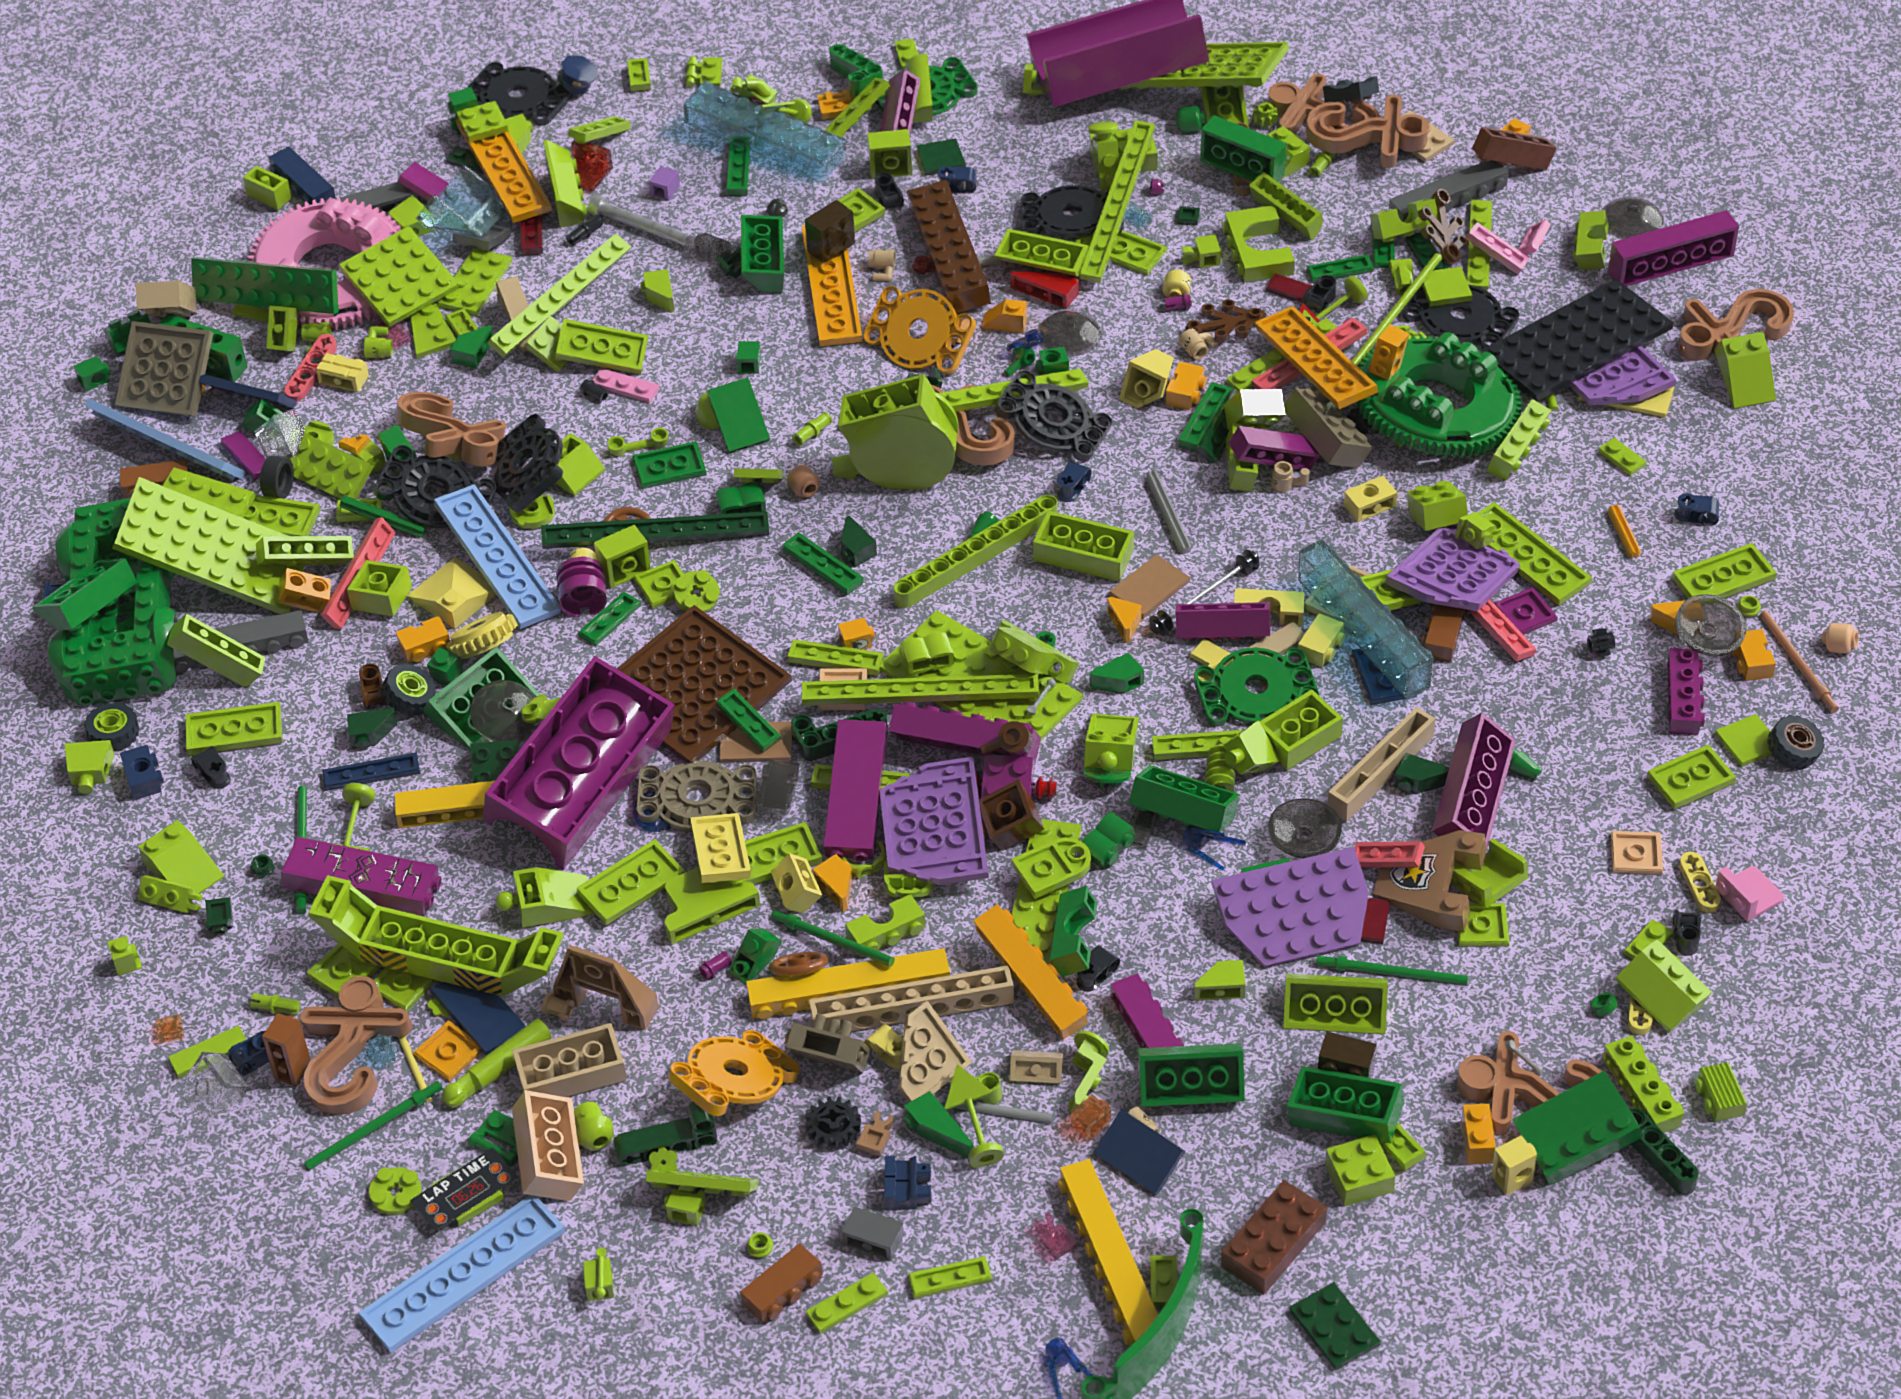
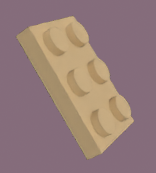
(1436, 144)

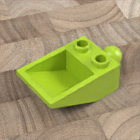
(1111, 742)
(549, 897)

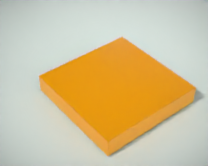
(448, 1051)

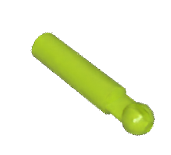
(493, 1064)

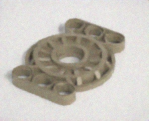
(683, 778)

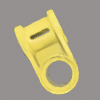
(887, 1045)

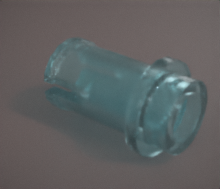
(1142, 216)

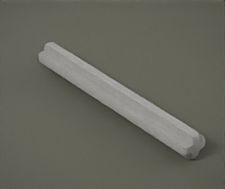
(1168, 512)

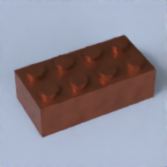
(1273, 1237)

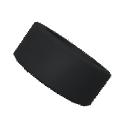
(276, 477)

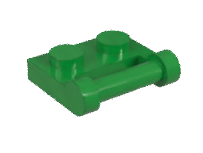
(501, 1129)

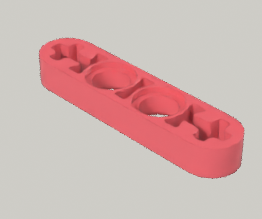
(310, 368)

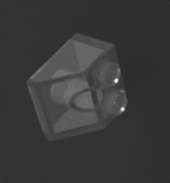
(281, 435)
(212, 1086)

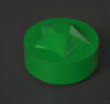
(1604, 1004)

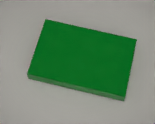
(738, 414)
(669, 465)

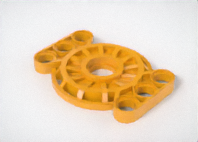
(935, 344)
(722, 1087)

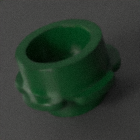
(259, 861)

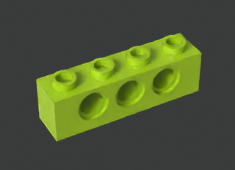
(304, 550)

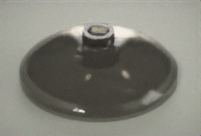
(1632, 216)
(1071, 330)
(1713, 616)
(494, 718)
(1304, 819)

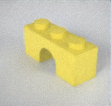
(1286, 604)

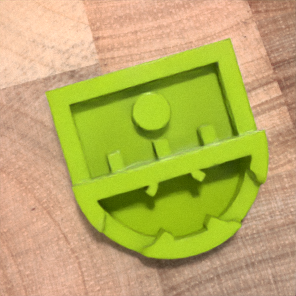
(902, 885)

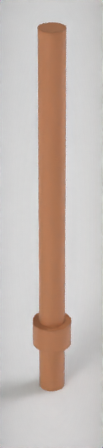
(1820, 691)

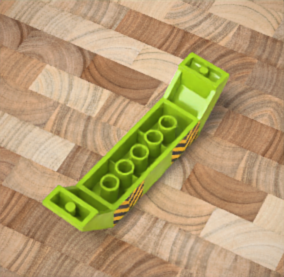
(430, 945)

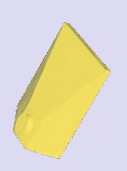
(453, 592)

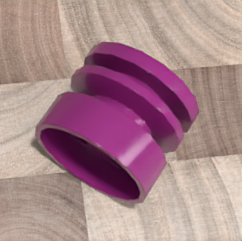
(581, 585)

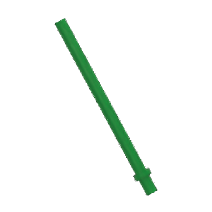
(301, 897)

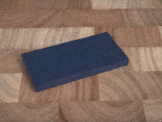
(247, 391)
(479, 1014)

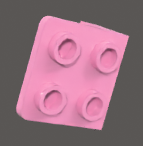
(1748, 891)

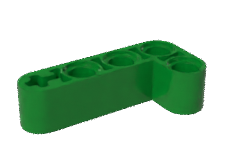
(855, 67)

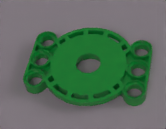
(946, 86)
(1235, 699)

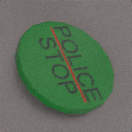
(1102, 776)

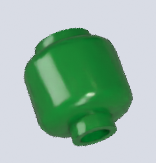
(1190, 119)

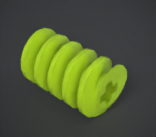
(1217, 770)

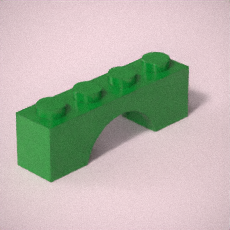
(1074, 912)

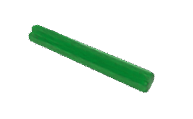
(374, 512)

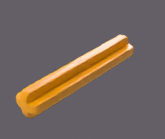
(1624, 531)

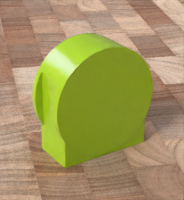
(900, 433)

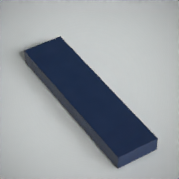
(371, 771)

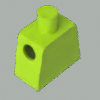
(406, 214)
(1251, 750)
(88, 763)

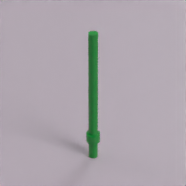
(795, 923)
(1341, 963)
(416, 1099)

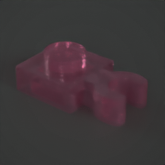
(1055, 1238)

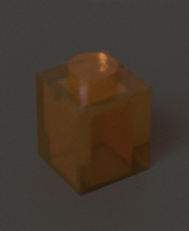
(1091, 1117)

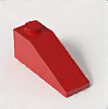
(1047, 286)

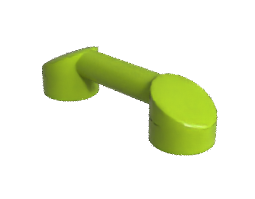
(658, 439)

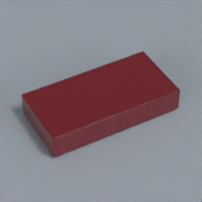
(1288, 287)
(1375, 920)

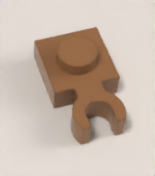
(876, 1136)

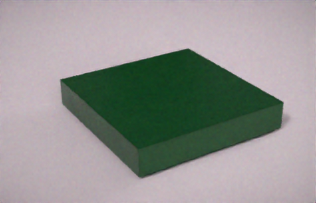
(940, 154)

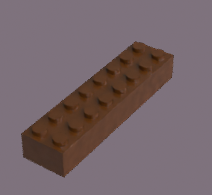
(948, 246)

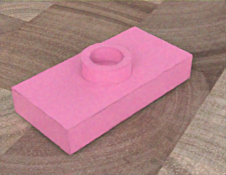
(1534, 237)

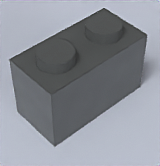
(873, 1233)

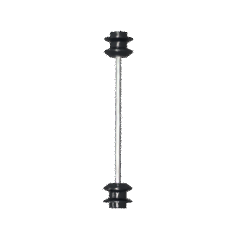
(1245, 563)

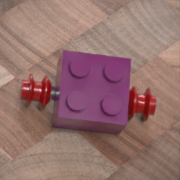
(1003, 769)

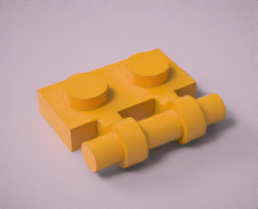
(833, 103)

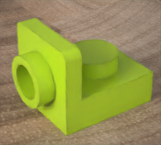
(1029, 82)

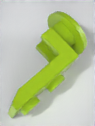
(1106, 150)
(1090, 1058)

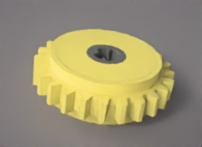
(482, 635)

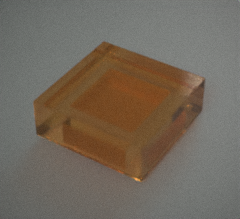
(170, 1028)

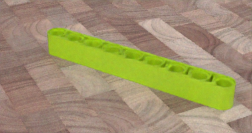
(972, 552)

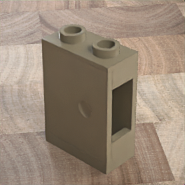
(828, 1046)

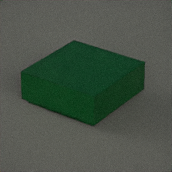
(1188, 215)

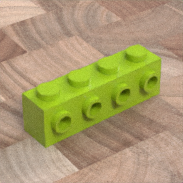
(1519, 439)
(216, 650)
(1642, 1083)

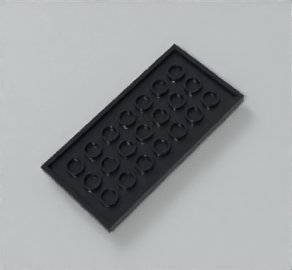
(1578, 339)

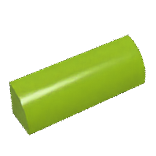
(919, 67)
(1287, 204)

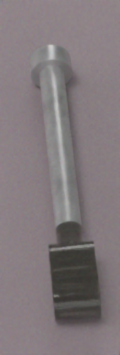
(706, 245)

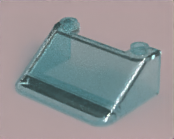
(473, 207)

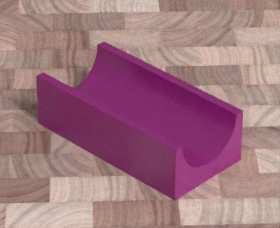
(1116, 49)
(580, 759)

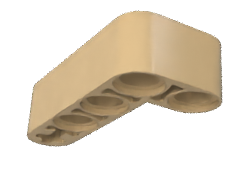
(513, 301)

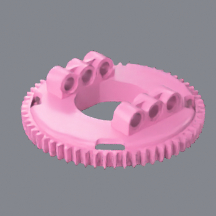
(322, 224)

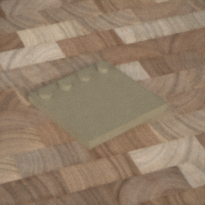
(164, 369)

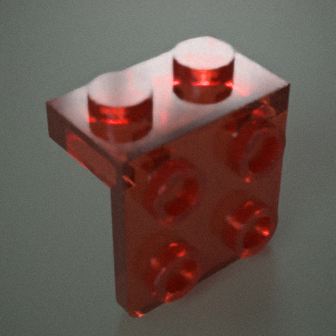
(592, 164)

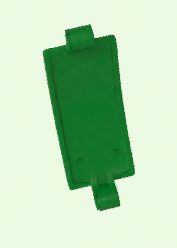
(1157, 1343)

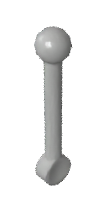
(1031, 710)
(1510, 1045)

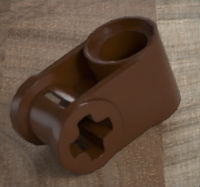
(371, 685)

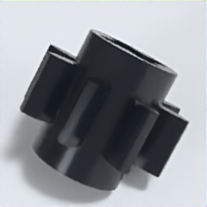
(1360, 424)
(1601, 642)

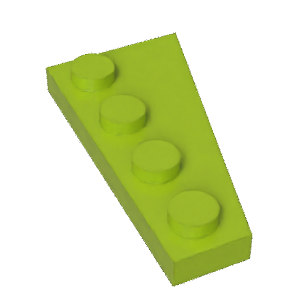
(430, 331)

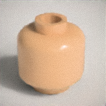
(1840, 638)

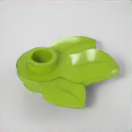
(538, 709)

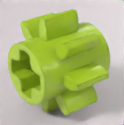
(1265, 115)

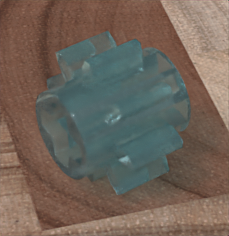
(382, 1049)

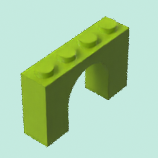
(1256, 263)

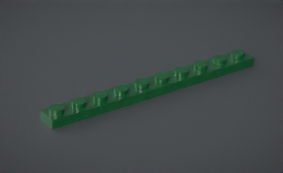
(658, 529)

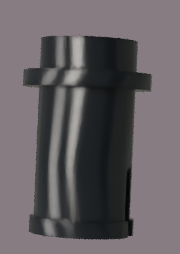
(589, 388)

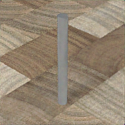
(1009, 1112)

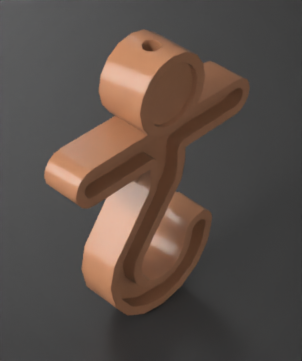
(1296, 104)
(1392, 130)
(1705, 332)
(445, 435)
(983, 451)
(355, 1024)
(1505, 1081)

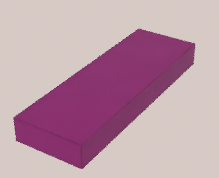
(244, 453)

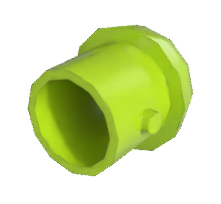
(592, 1127)

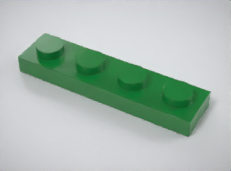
(738, 170)
(1203, 416)
(822, 563)

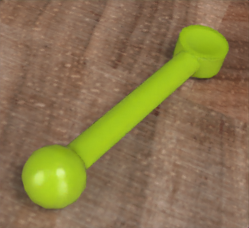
(601, 1254)

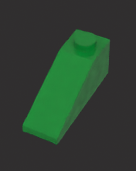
(935, 1124)

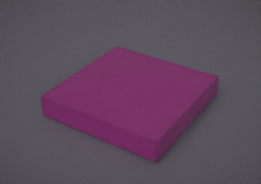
(422, 181)
(1527, 611)

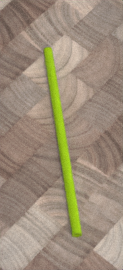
(1397, 307)

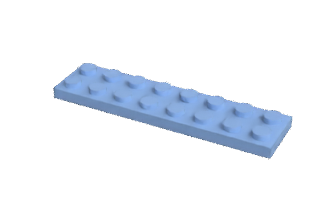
(165, 440)
(497, 556)
(461, 1273)

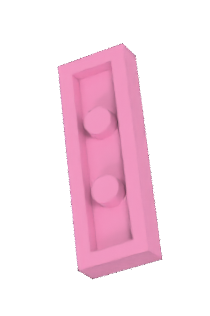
(1497, 248)
(626, 385)

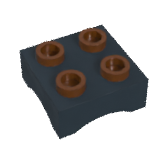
(1351, 91)

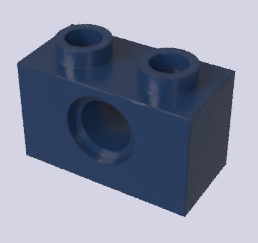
(141, 772)

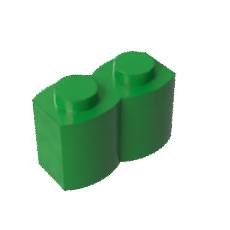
(741, 499)
(1109, 839)

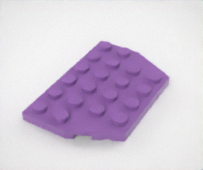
(1625, 380)
(1453, 571)
(935, 824)
(1295, 907)

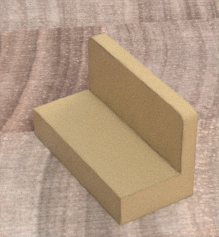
(1036, 1066)

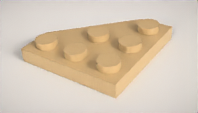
(927, 1053)

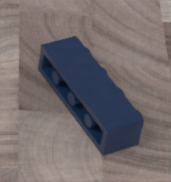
(301, 177)

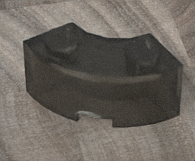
(777, 787)

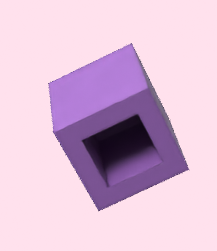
(664, 183)

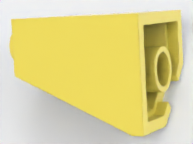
(1146, 378)

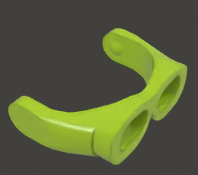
(857, 870)

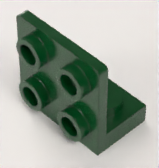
(491, 759)

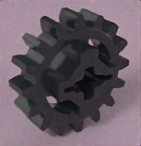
(833, 1122)

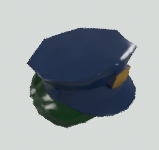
(577, 74)

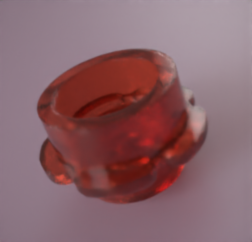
(922, 264)

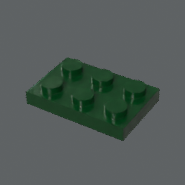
(1334, 1326)

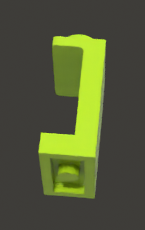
(1499, 875)

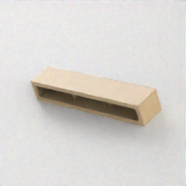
(1381, 764)

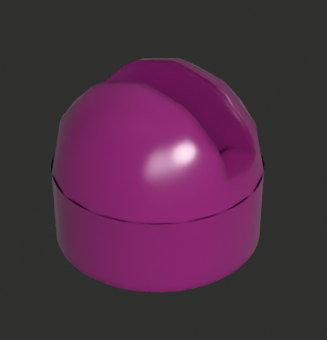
(1156, 187)

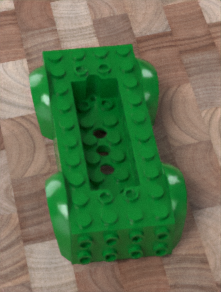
(107, 657)

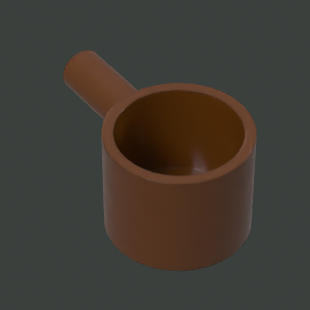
(1012, 738)

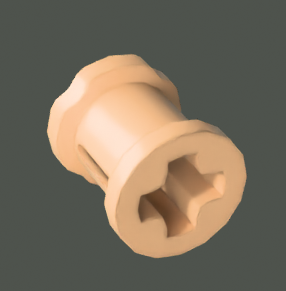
(557, 1006)

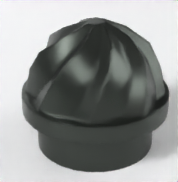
(777, 207)

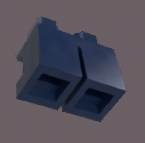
(901, 1183)

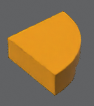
(355, 444)

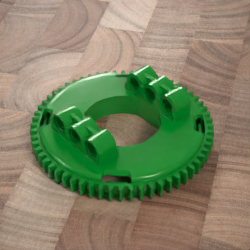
(1424, 420)

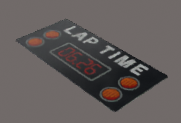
(464, 1189)

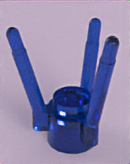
(1198, 837)
(1061, 1354)

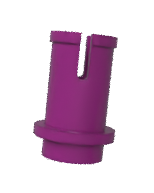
(1178, 302)
(714, 965)

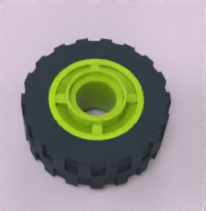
(408, 689)
(112, 723)

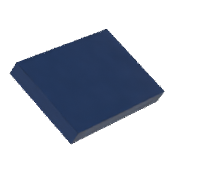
(1376, 684)
(1139, 1152)

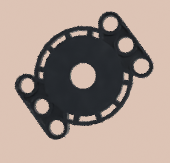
(533, 103)
(1050, 208)
(1475, 328)
(1049, 435)
(540, 474)
(416, 475)

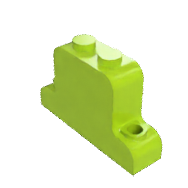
(1031, 653)
(704, 905)

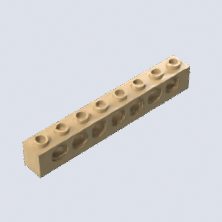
(893, 1003)

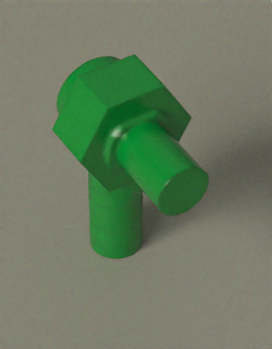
(1024, 358)

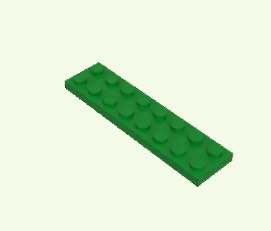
(265, 285)

